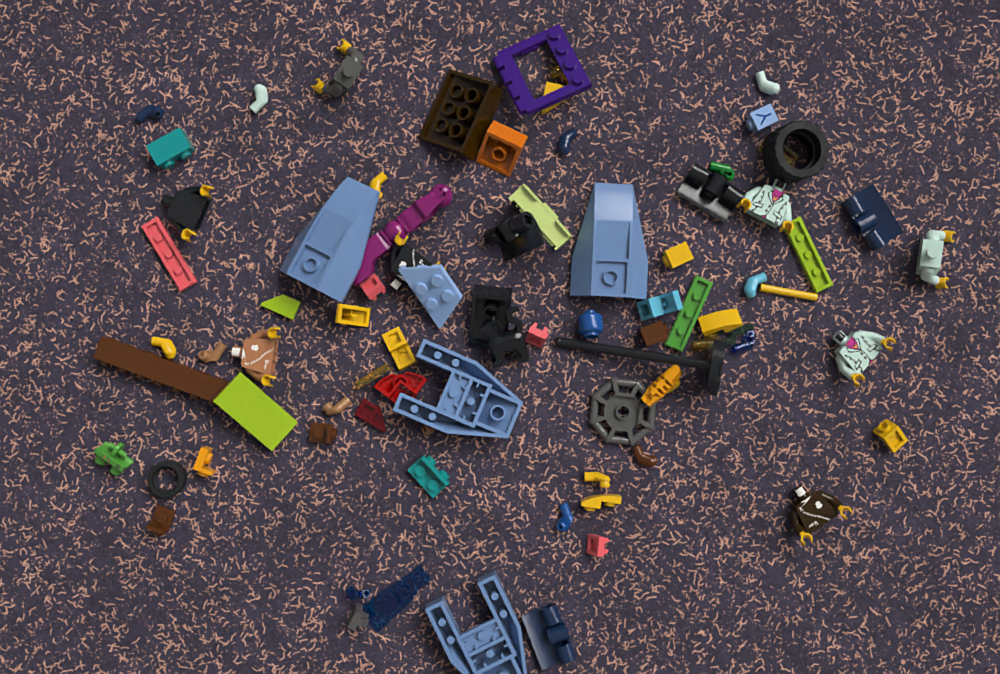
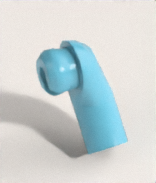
(752, 283)

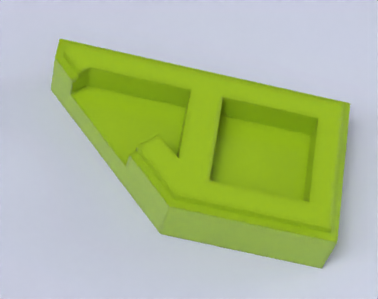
(283, 305)

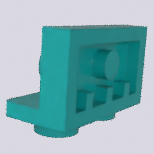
(429, 475)

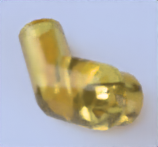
(556, 72)

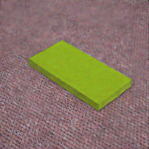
(255, 411)

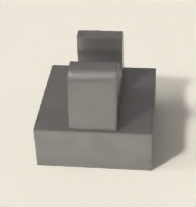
(357, 617)

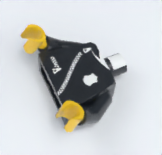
(401, 255)

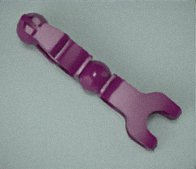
(407, 222)

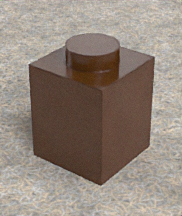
(653, 333)

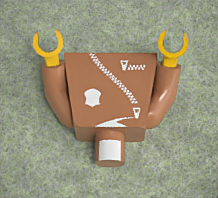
(259, 355)

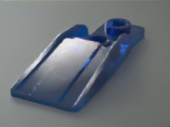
(395, 598)

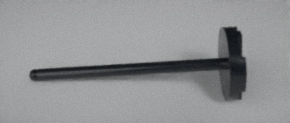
(713, 365)

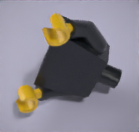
(188, 209)

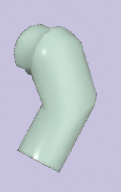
(766, 86)
(261, 97)

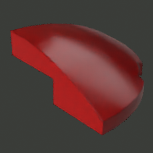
(406, 383)

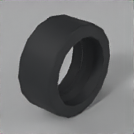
(152, 475)

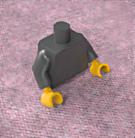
(345, 74)

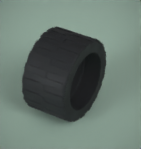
(815, 145)

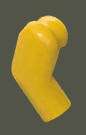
(166, 345)
(597, 477)

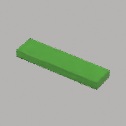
(688, 315)

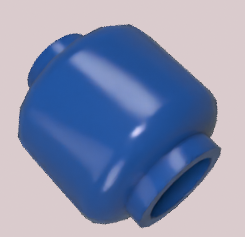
(590, 324)

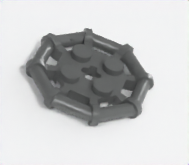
(614, 419)

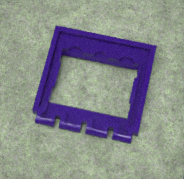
(566, 58)

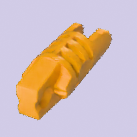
(661, 385)

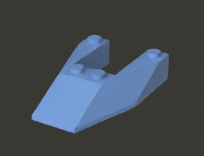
(471, 402)
(488, 647)

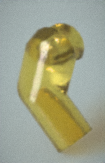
(705, 343)

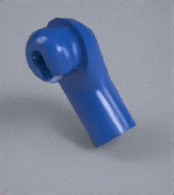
(566, 518)

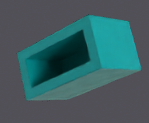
(171, 148)

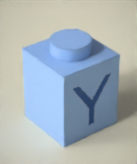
(761, 119)

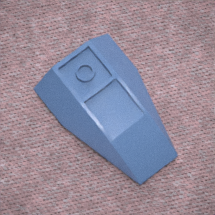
(334, 240)
(610, 246)

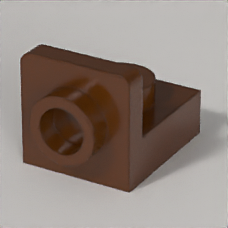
(322, 432)
(161, 520)

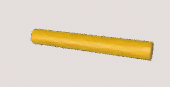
(788, 292)

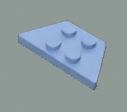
(433, 289)

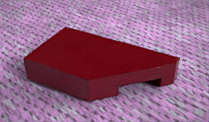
(371, 414)

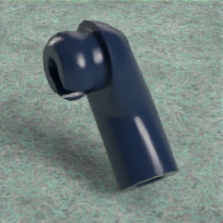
(150, 111)
(564, 141)

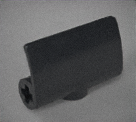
(710, 192)
(515, 235)

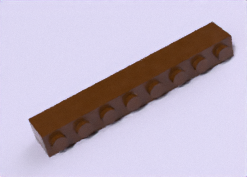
(159, 369)

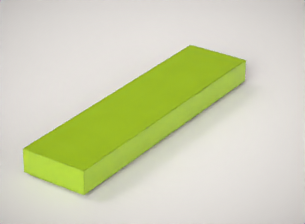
(808, 256)

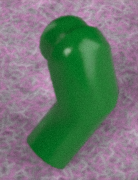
(722, 169)

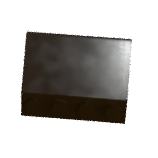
(461, 114)

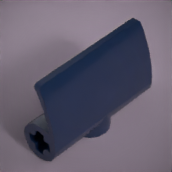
(872, 217)
(549, 636)

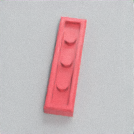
(169, 254)

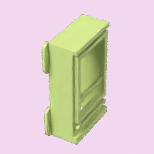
(546, 219)

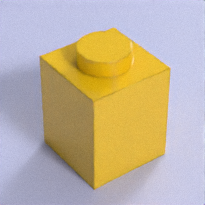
(677, 255)

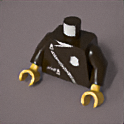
(813, 510)

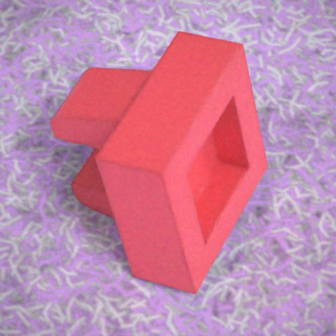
(373, 287)
(536, 336)
(596, 545)

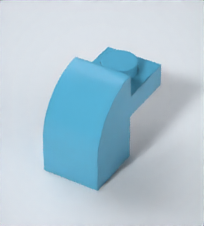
(659, 305)

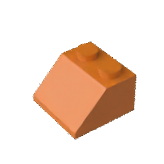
(501, 148)

